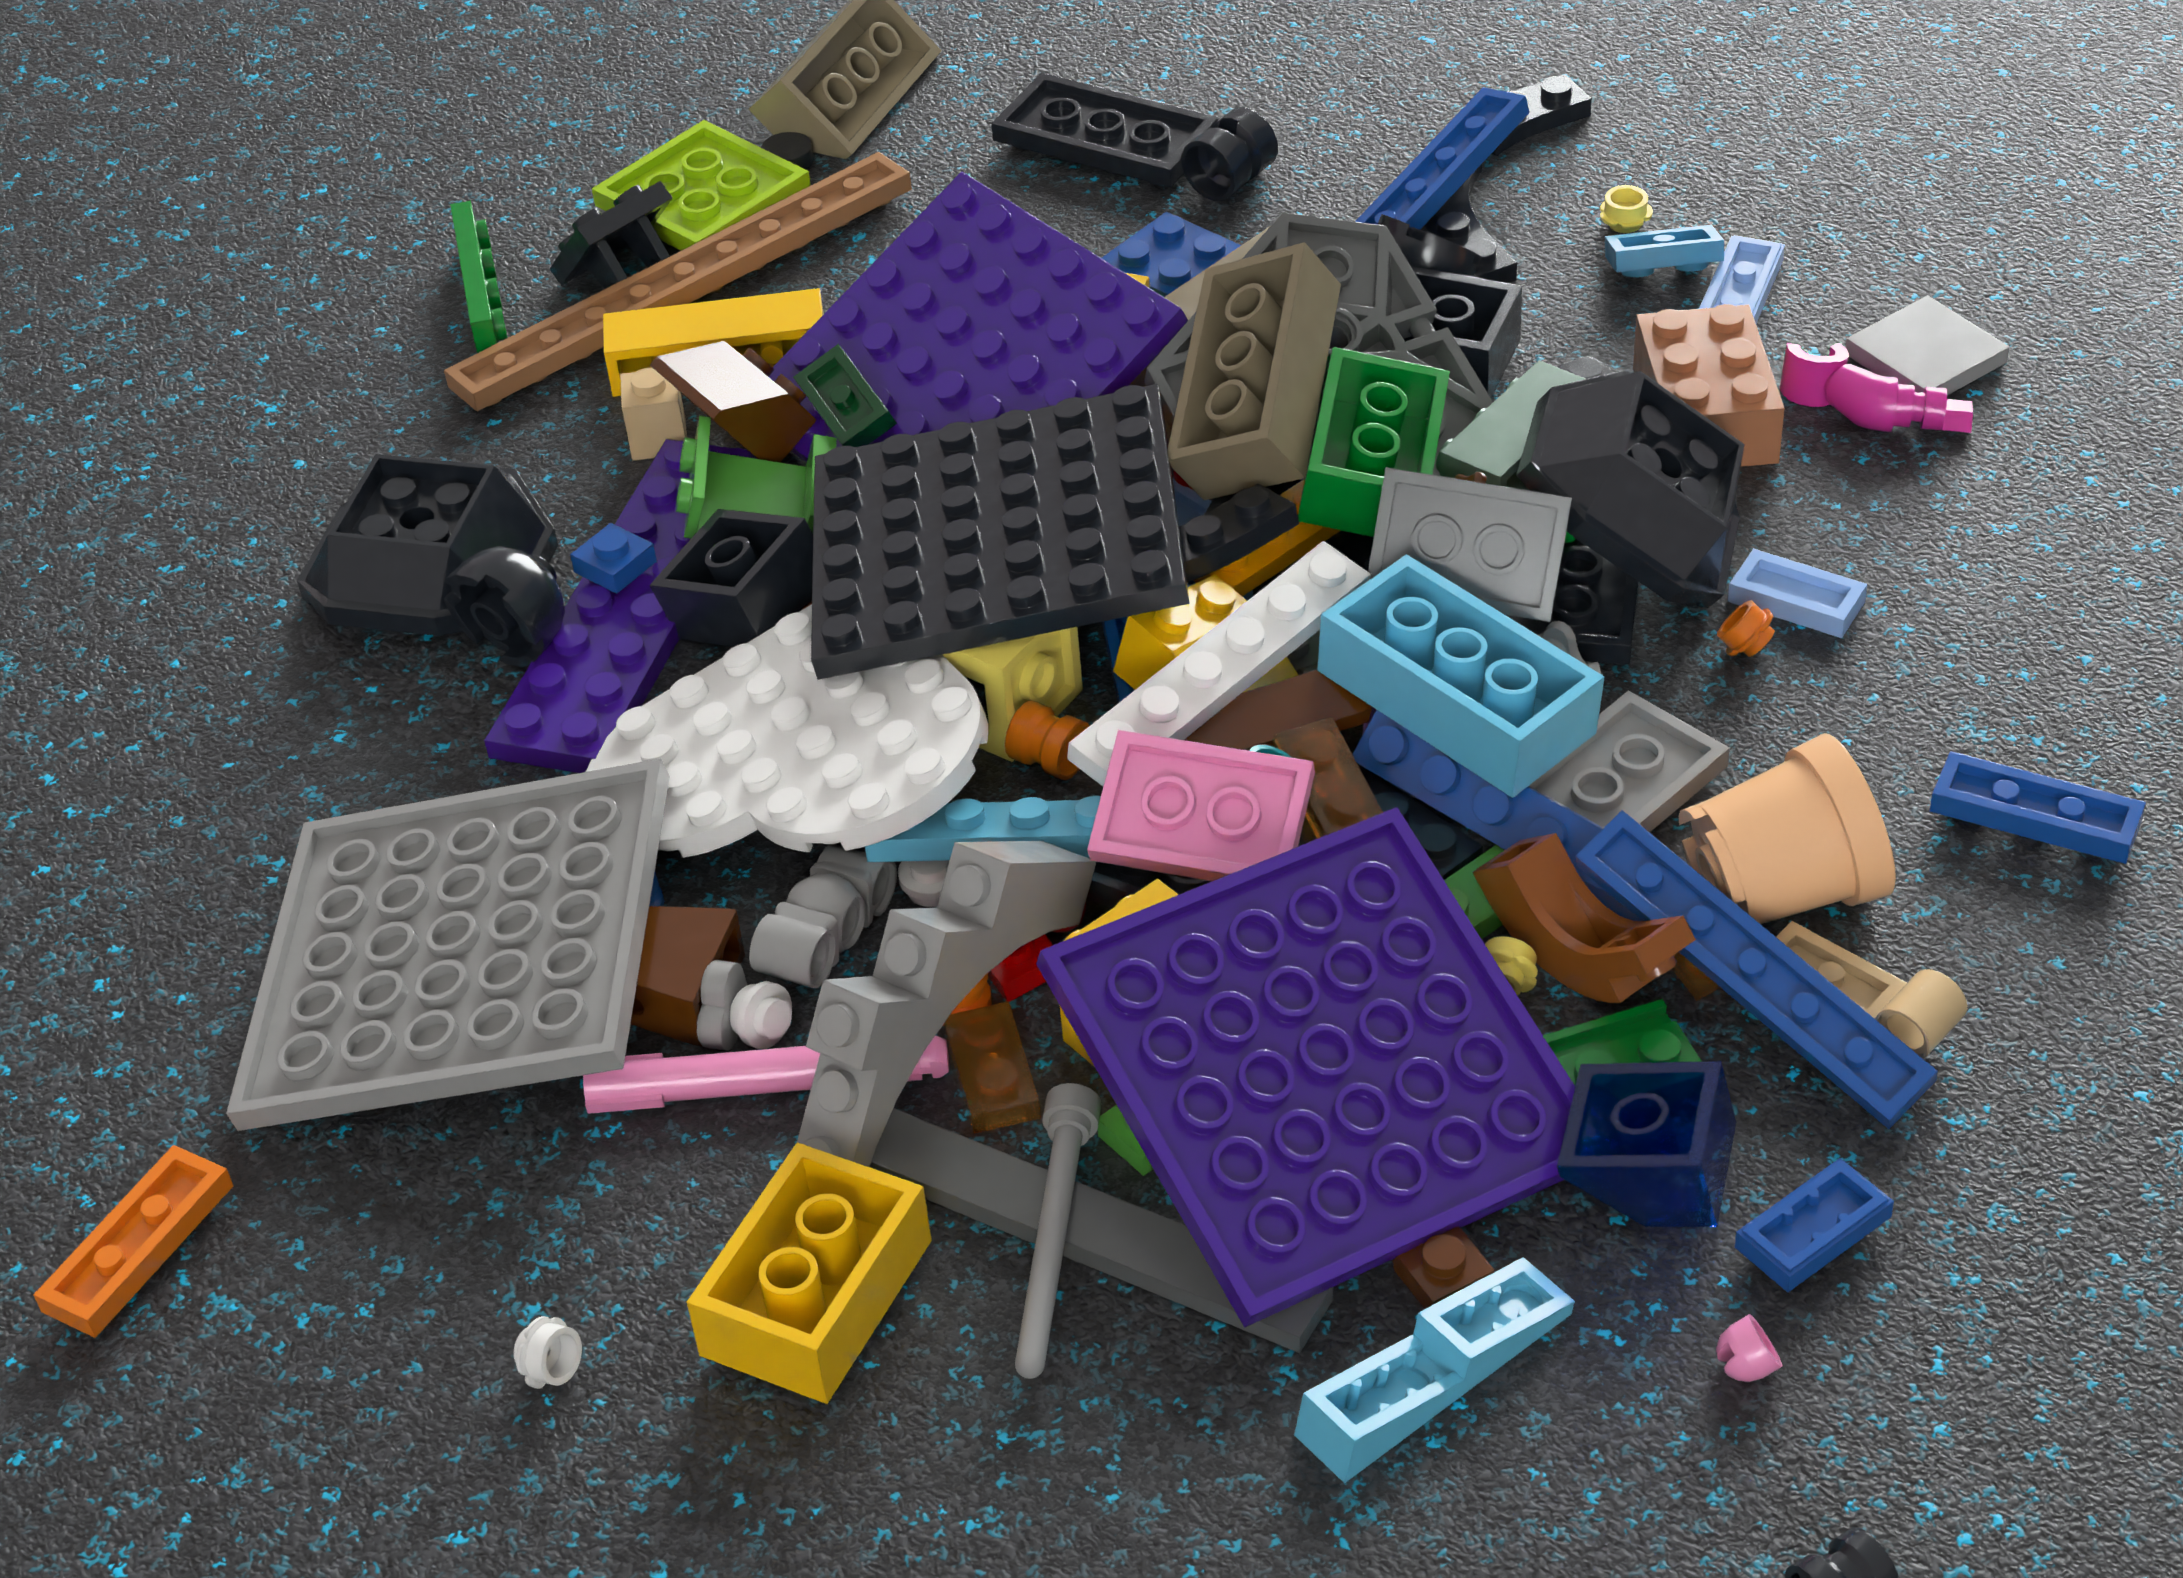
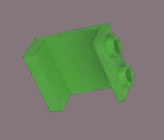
(743, 482)

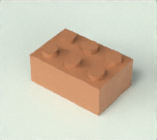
(1719, 369)

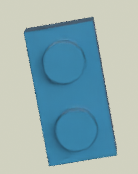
(1680, 247)

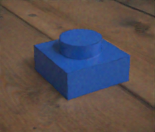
(613, 558)

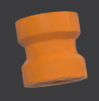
(1043, 738)

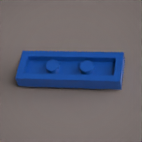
(2037, 807)

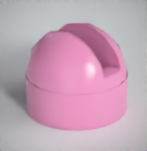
(1747, 1351)

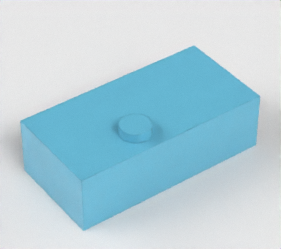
(1460, 674)

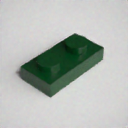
(844, 399)

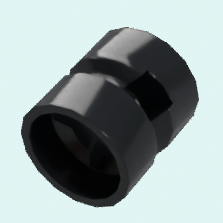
(1229, 154)

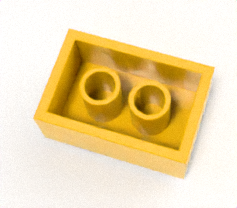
(810, 1272)

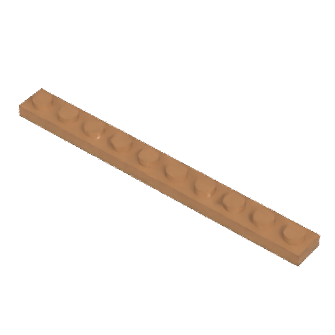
(678, 279)

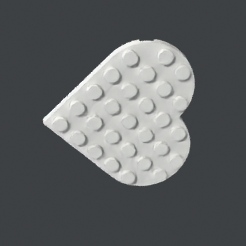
(799, 755)

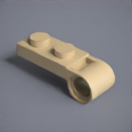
(1913, 1011)

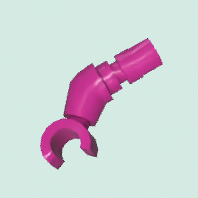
(1867, 397)

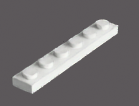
(1225, 658)

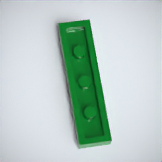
(478, 277)

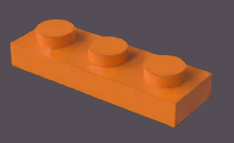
(133, 1241)

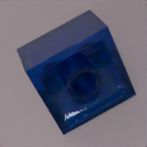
(1651, 1140)

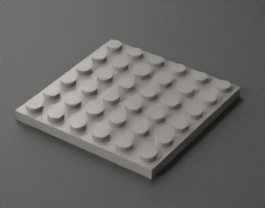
(455, 947)

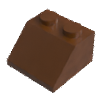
(740, 396)

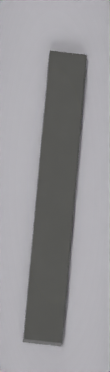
(1100, 1229)

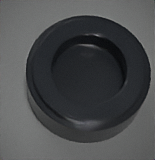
(791, 147)

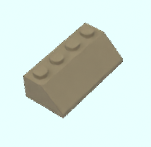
(847, 77)

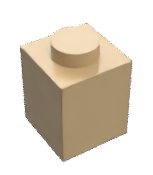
(650, 412)

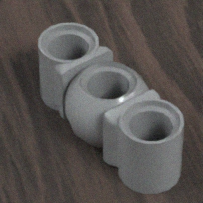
(822, 916)

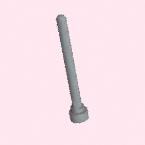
(1070, 1120)

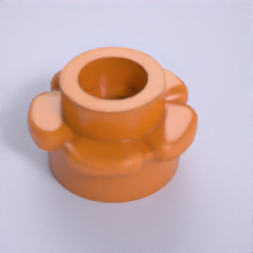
(1746, 629)

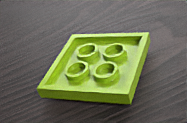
(712, 182)

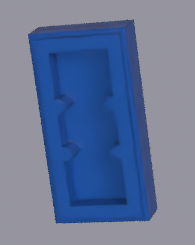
(1813, 1224)

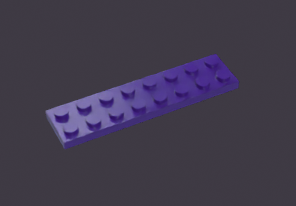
(606, 645)

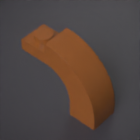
(1569, 929)

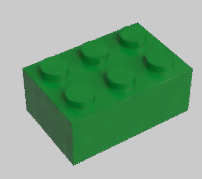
(1369, 419)

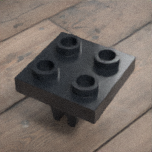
(606, 234)

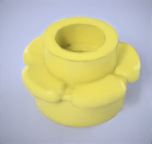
(1625, 208)
(1516, 962)

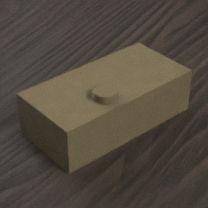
(1254, 372)

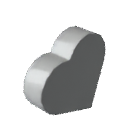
(718, 989)

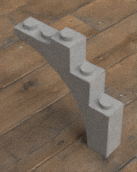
(927, 963)

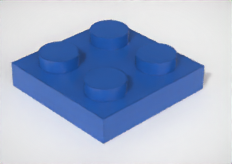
(1169, 252)

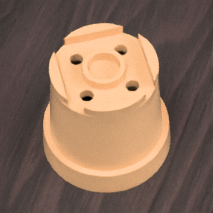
(1794, 836)

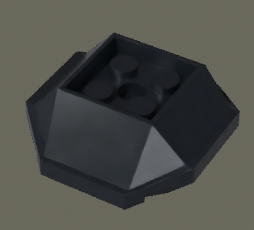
(1644, 481)
(408, 532)

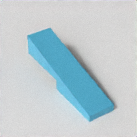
(1452, 1350)

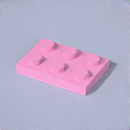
(1197, 807)

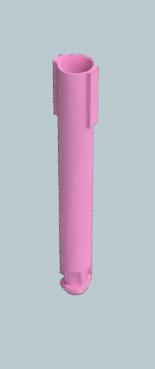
(652, 1080)

